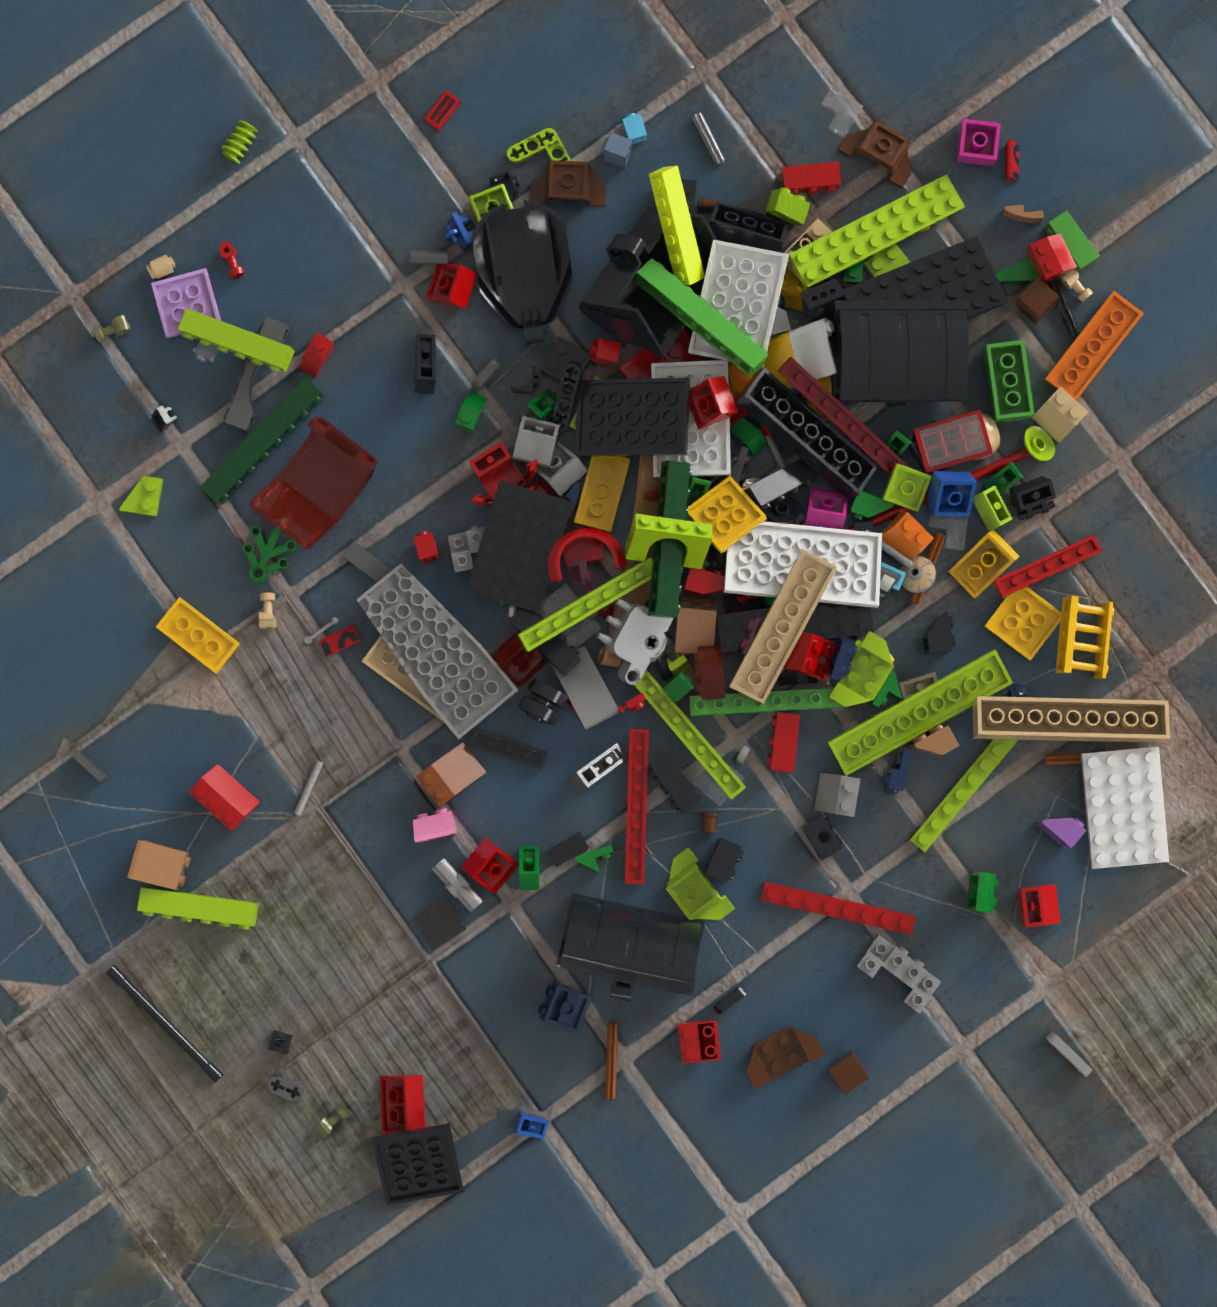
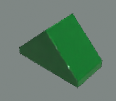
(543, 405)
(748, 436)
(898, 443)
(698, 488)

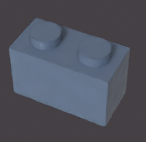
(617, 149)

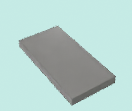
(588, 691)

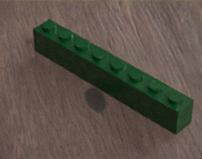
(262, 440)
(668, 552)

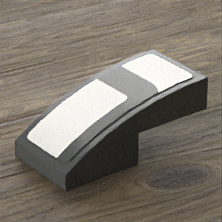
(887, 581)

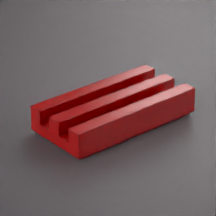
(433, 123)

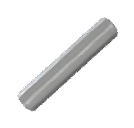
(708, 139)

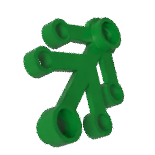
(267, 552)

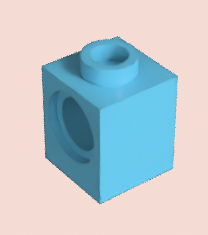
(634, 128)

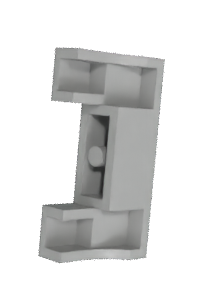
(465, 545)
(902, 967)

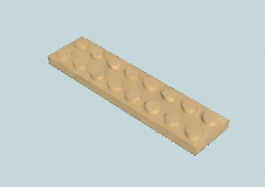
(782, 626)

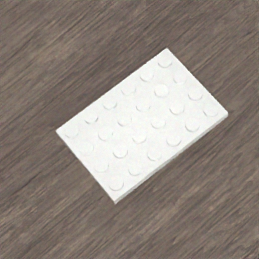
(745, 289)
(707, 447)
(1124, 807)

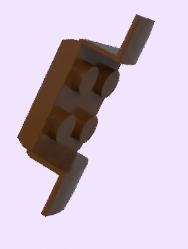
(883, 147)
(568, 182)
(781, 1054)

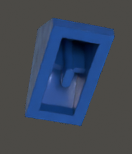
(531, 1125)

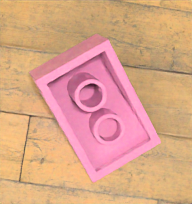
(433, 826)

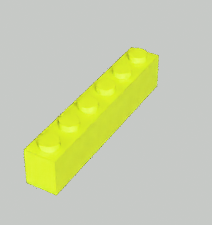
(676, 225)

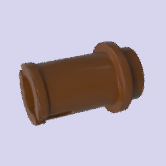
(707, 204)

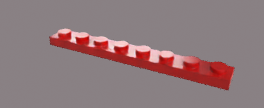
(636, 806)
(838, 908)

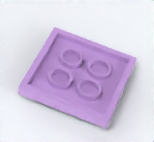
(184, 291)

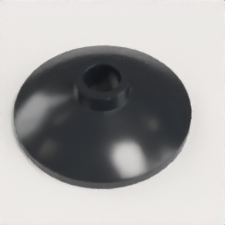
(784, 511)

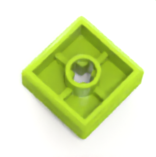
(483, 200)

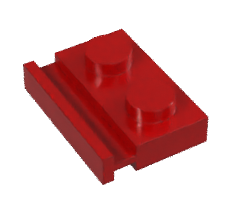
(635, 703)

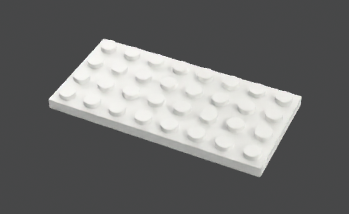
(767, 553)

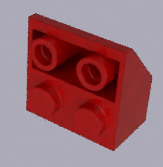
(811, 656)
(1038, 905)
(699, 1041)

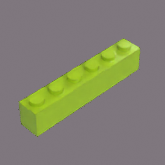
(236, 340)
(197, 907)

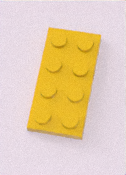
(602, 492)
(198, 635)

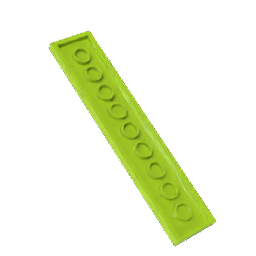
(875, 231)
(919, 712)

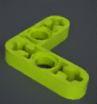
(548, 146)

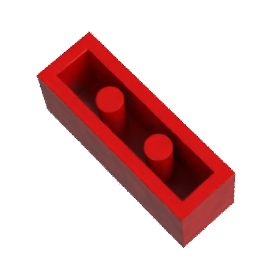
(811, 178)
(783, 742)

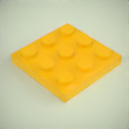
(728, 511)
(1024, 622)

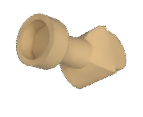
(1070, 280)
(266, 618)

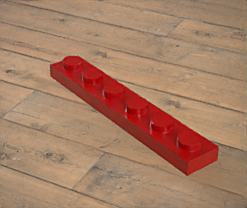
(1047, 566)

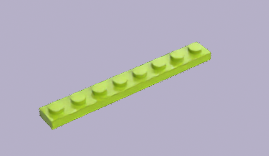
(586, 605)
(690, 736)
(961, 792)

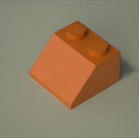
(906, 535)

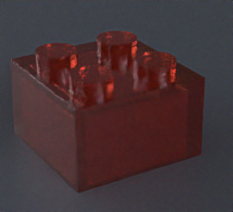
(710, 672)

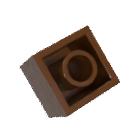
(1037, 300)
(848, 1072)

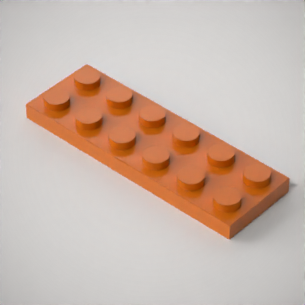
(1094, 345)

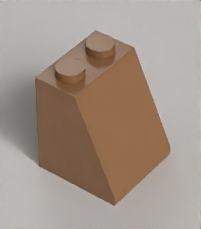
(695, 624)
(159, 864)

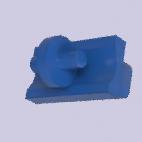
(457, 230)

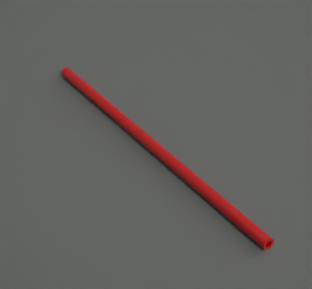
(977, 474)

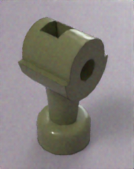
(119, 327)
(326, 1125)

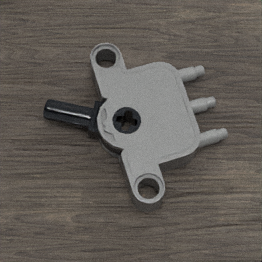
(637, 641)

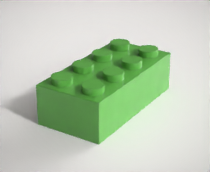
(1008, 381)

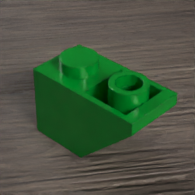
(679, 687)

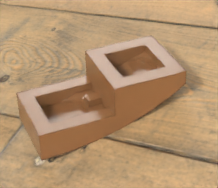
(1017, 213)

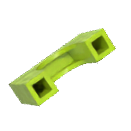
(649, 529)

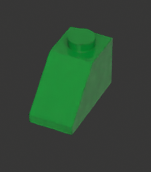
(471, 412)
(868, 506)
(529, 868)

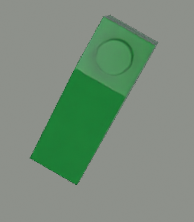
(1018, 274)

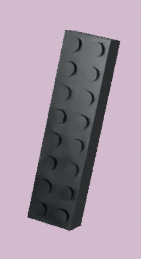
(806, 433)
(826, 621)

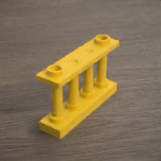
(1067, 642)

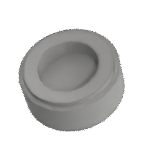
(743, 754)

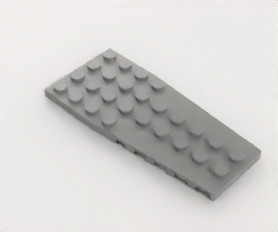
(436, 651)

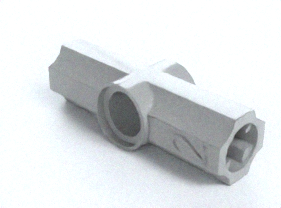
(457, 885)

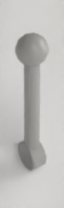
(308, 639)

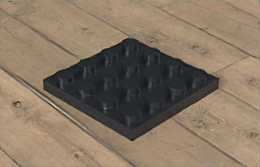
(418, 1164)

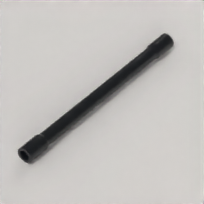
(207, 1066)

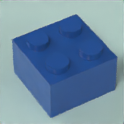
(951, 493)

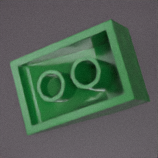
(981, 892)

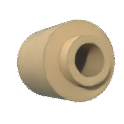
(161, 267)

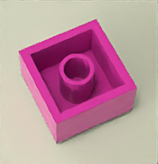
(978, 142)

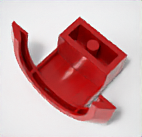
(498, 465)
(583, 545)

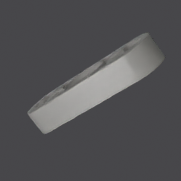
(1068, 1054)

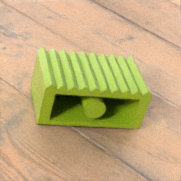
(788, 206)
(992, 508)

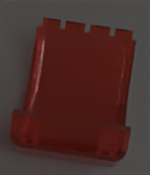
(316, 484)

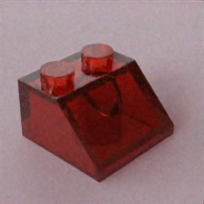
(516, 661)

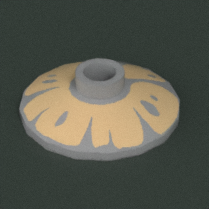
(924, 578)

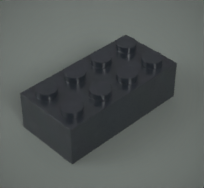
(747, 227)

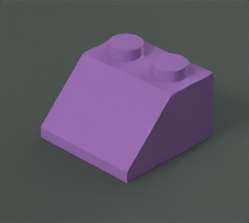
(1063, 830)

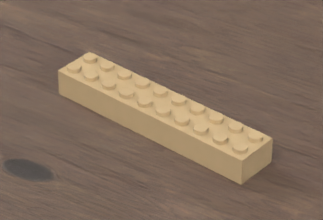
(1071, 719)

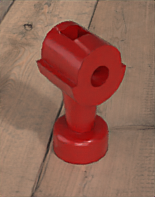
(228, 254)

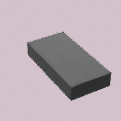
(429, 256)
(89, 766)

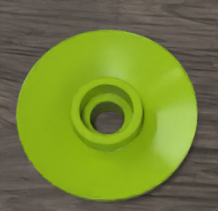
(1039, 443)

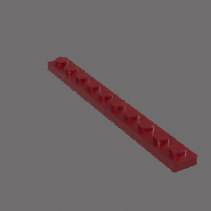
(839, 415)

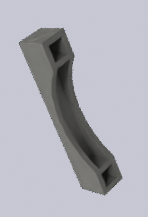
(241, 413)

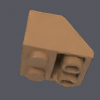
(937, 743)

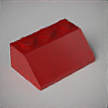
(224, 797)
(402, 1103)

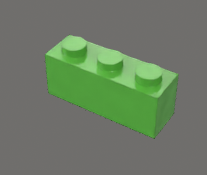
(1074, 238)

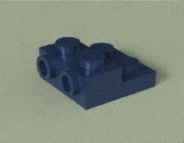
(843, 652)
(895, 778)
(564, 1007)

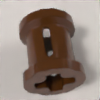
(709, 822)

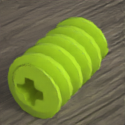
(238, 141)

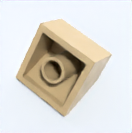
(1059, 415)

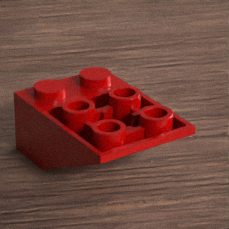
(704, 583)

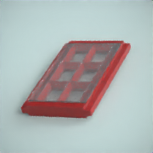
(953, 441)

